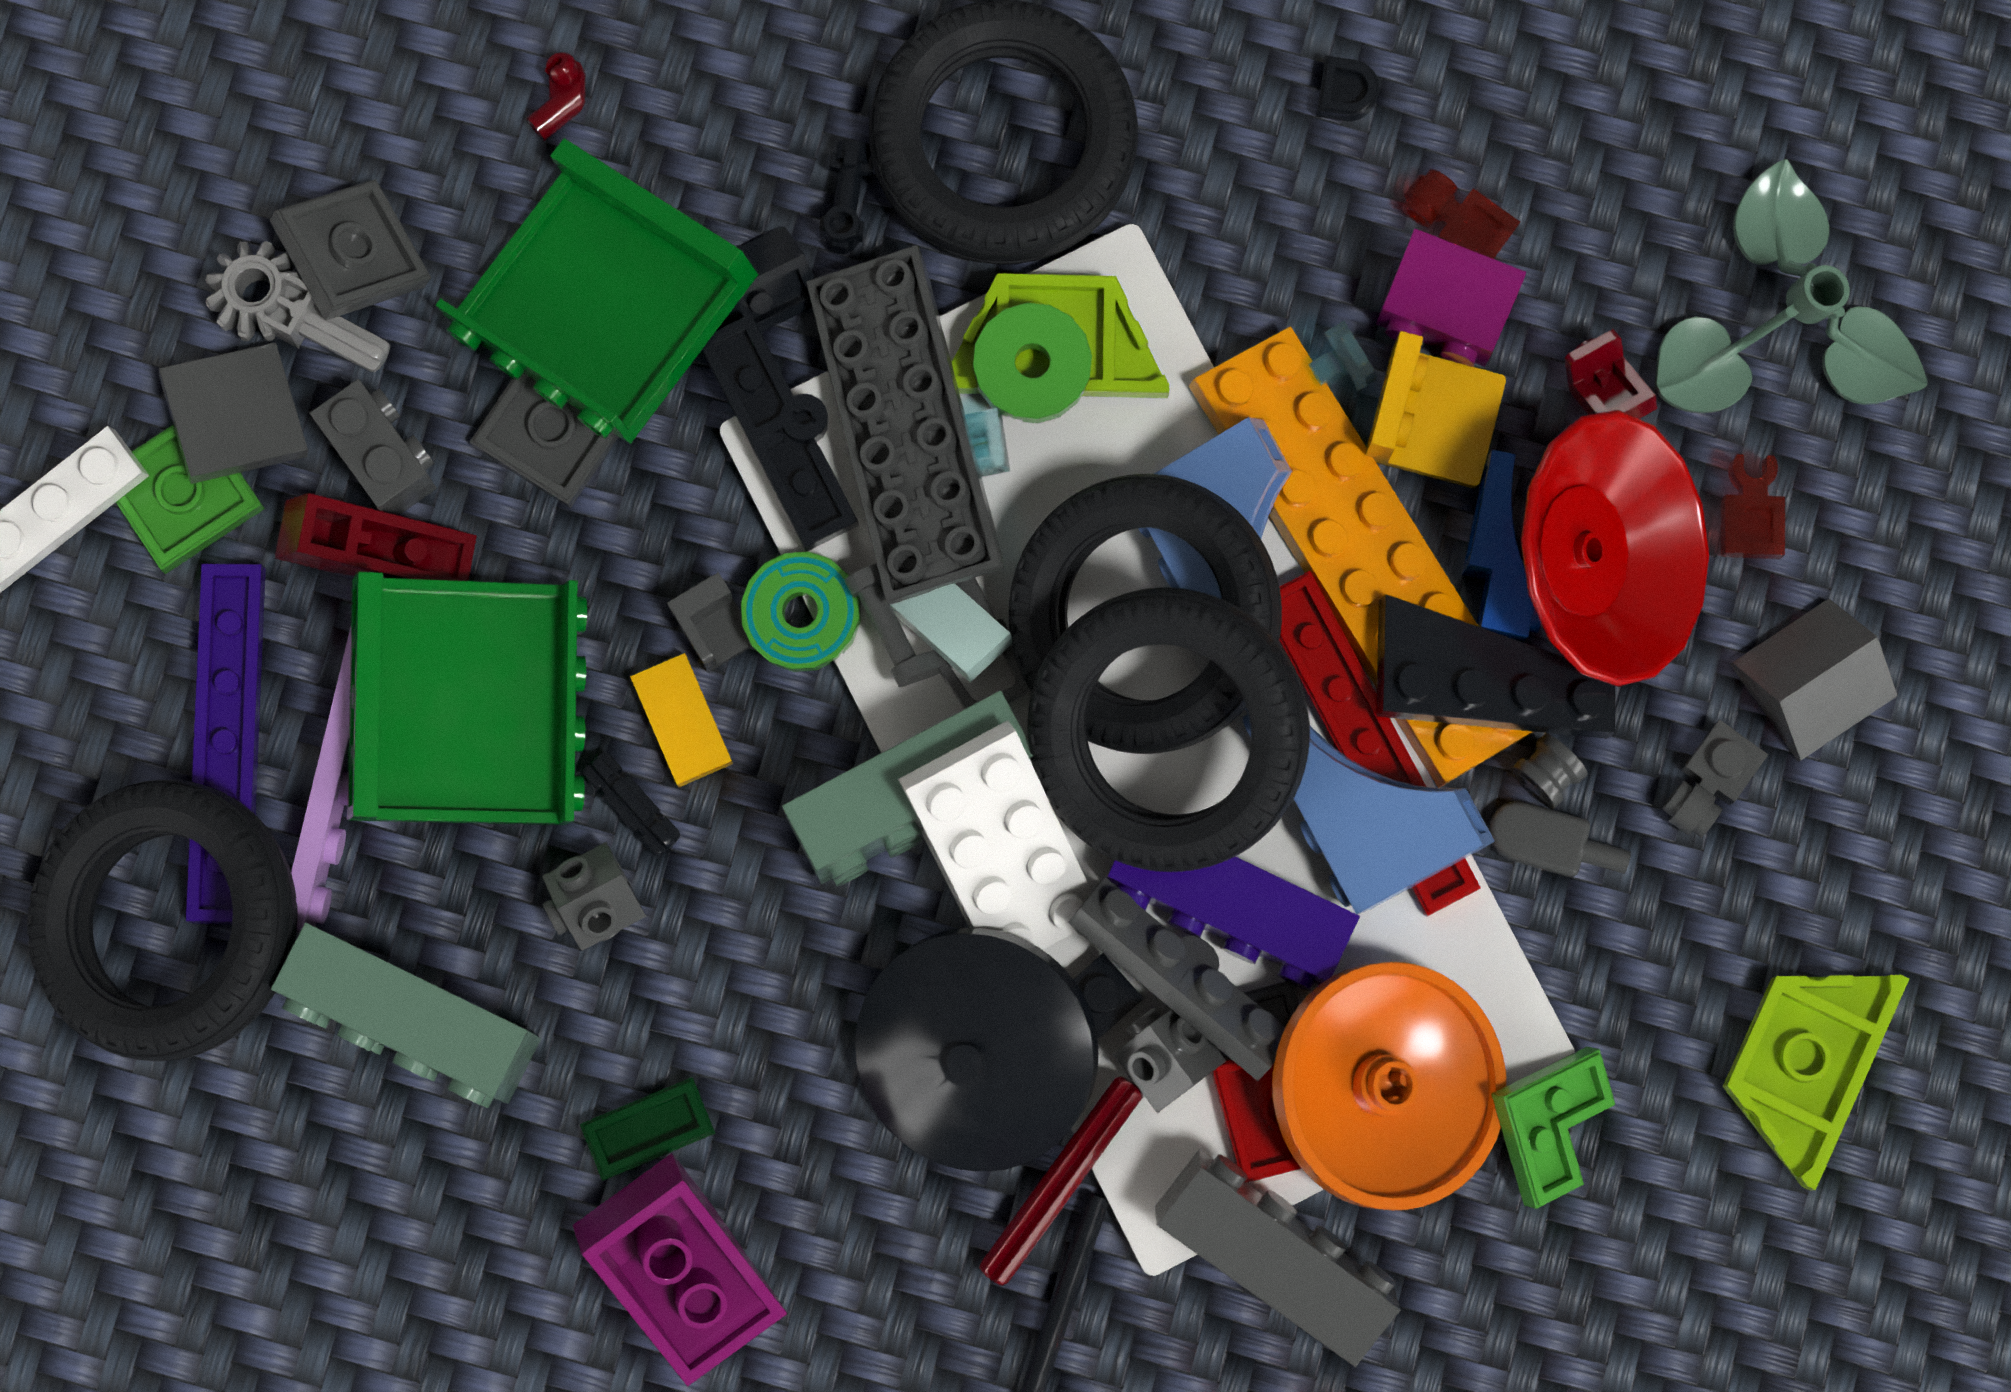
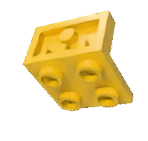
(1434, 415)

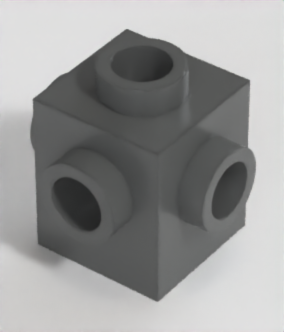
(591, 897)
(1166, 1057)

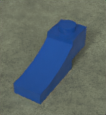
(1495, 556)

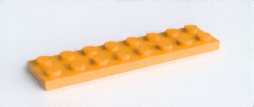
(1345, 523)

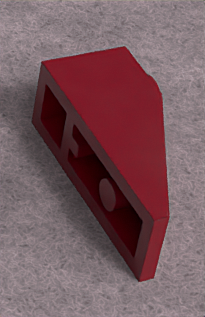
(361, 539)

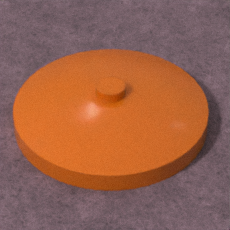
(1388, 1086)

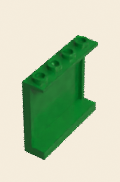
(602, 296)
(465, 701)

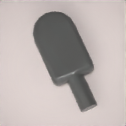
(1550, 840)

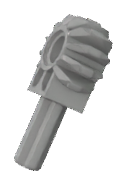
(287, 309)

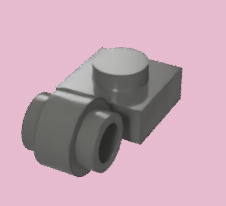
(1722, 768)

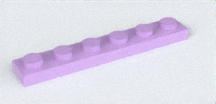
(320, 837)

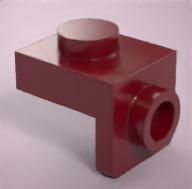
(1605, 380)

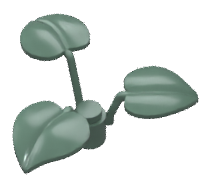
(1788, 225)

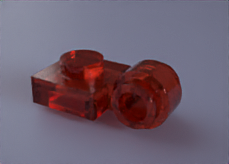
(1473, 224)

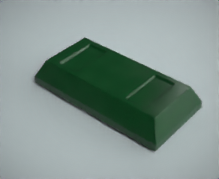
(647, 1129)

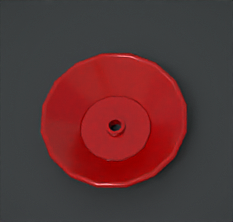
(1615, 548)

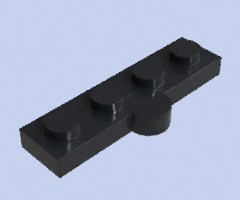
(781, 432)

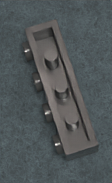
(1278, 1256)

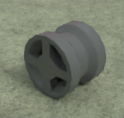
(1549, 771)

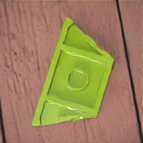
(1098, 304)
(1809, 1062)

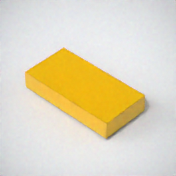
(681, 720)

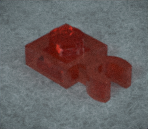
(1752, 520)

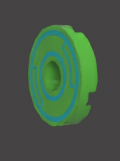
(775, 587)

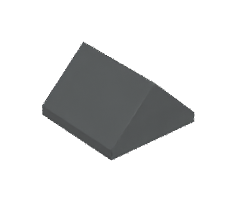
(1817, 677)

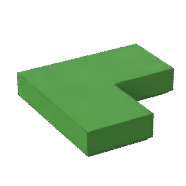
(1537, 1120)

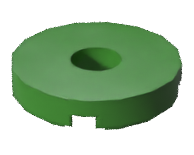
(1041, 329)

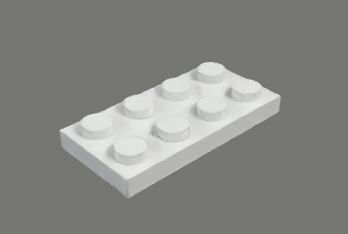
(999, 838)

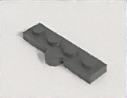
(1180, 975)

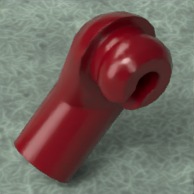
(566, 95)

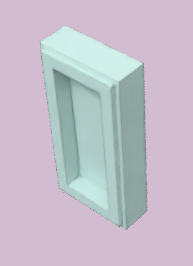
(955, 628)

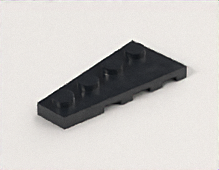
(1474, 677)

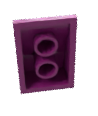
(678, 1269)

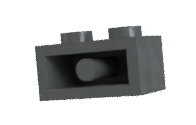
(373, 450)

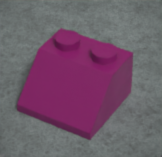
(1450, 298)

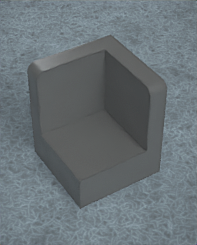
(711, 622)

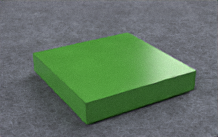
(182, 517)

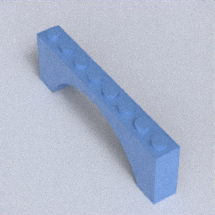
(1369, 827)

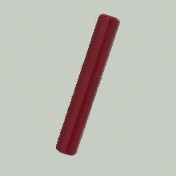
(1061, 1180)

